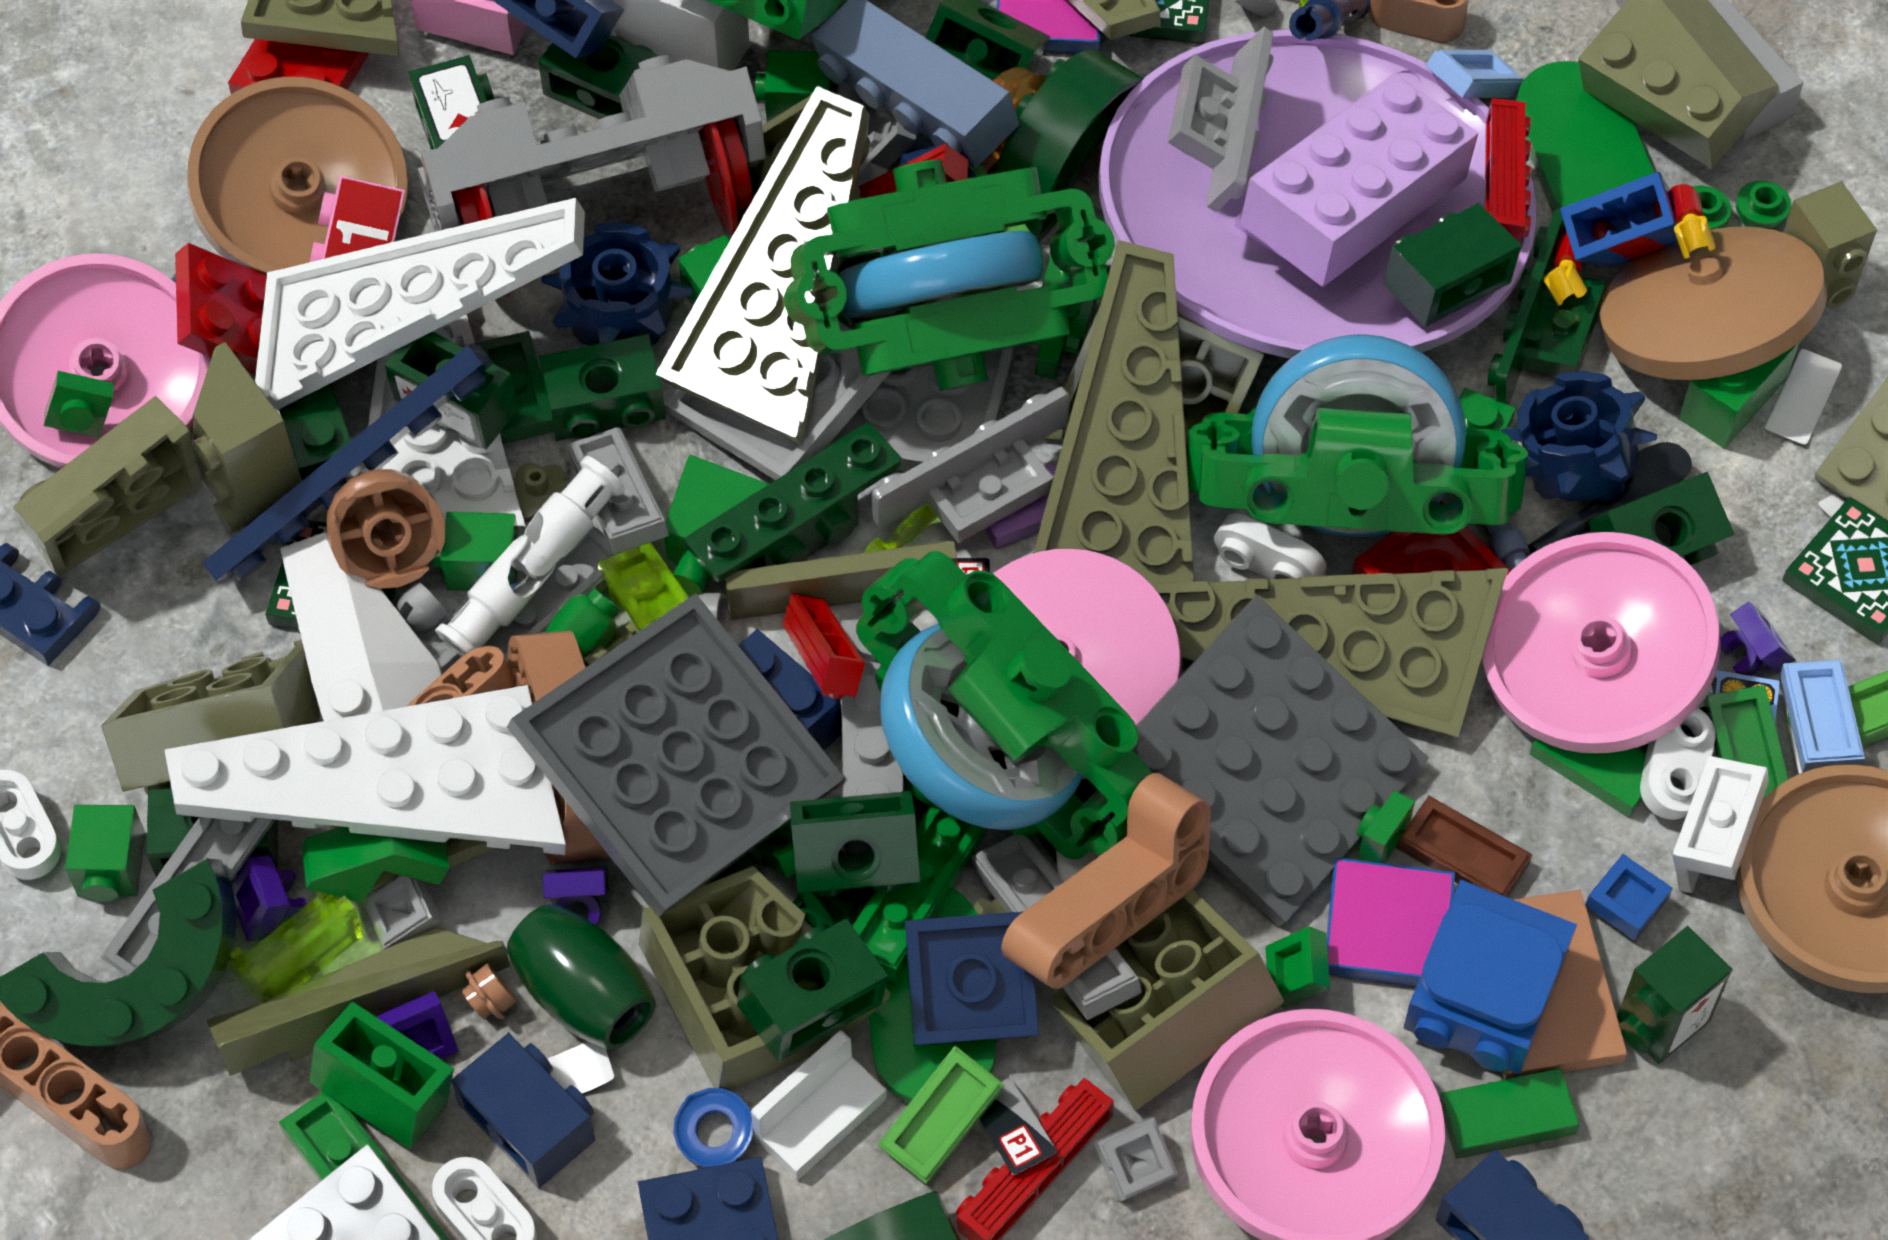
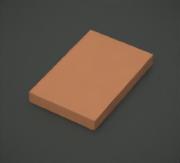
(1580, 1018)

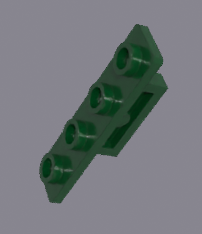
(1542, 333)
(797, 511)

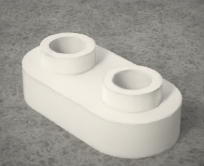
(1266, 550)
(1676, 757)
(25, 828)
(492, 1210)

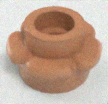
(488, 992)

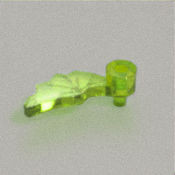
(906, 530)

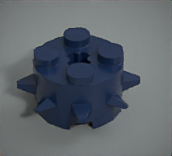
(618, 286)
(1580, 437)

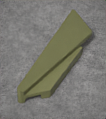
(376, 983)

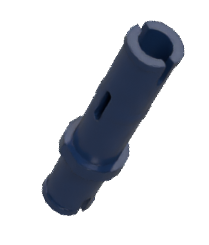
(1325, 17)

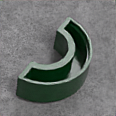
(1065, 123)
(162, 992)

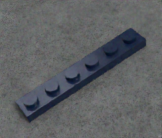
(368, 450)

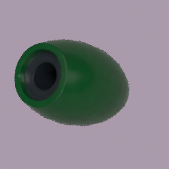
(581, 976)

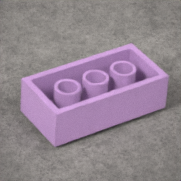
(1358, 179)

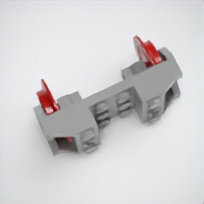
(678, 115)

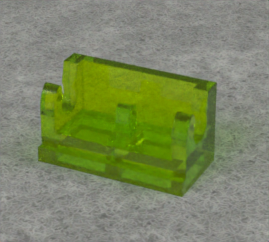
(642, 584)
(298, 947)

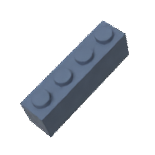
(914, 80)

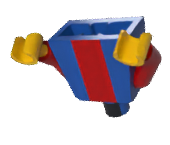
(1624, 227)

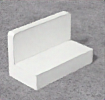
(1719, 820)
(816, 1107)

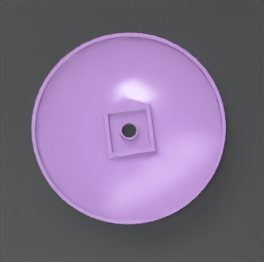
(1224, 271)

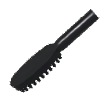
(1657, 469)

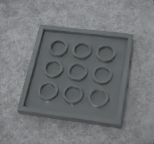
(675, 753)
(1277, 754)

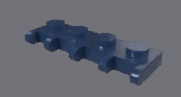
(34, 616)

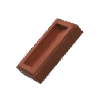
(1458, 844)

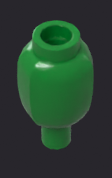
(588, 618)

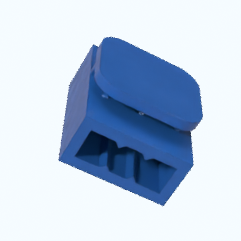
(1488, 977)

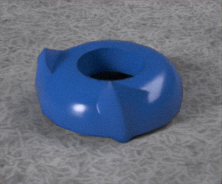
(699, 1106)

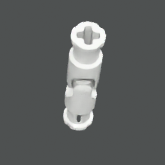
(547, 538)

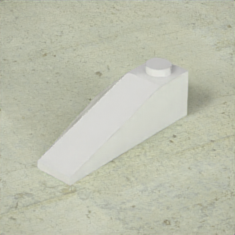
(352, 636)

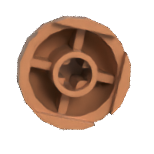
(385, 528)

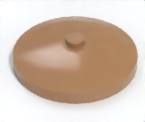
(272, 156)
(1717, 307)
(1820, 876)

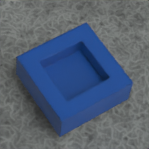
(1628, 897)

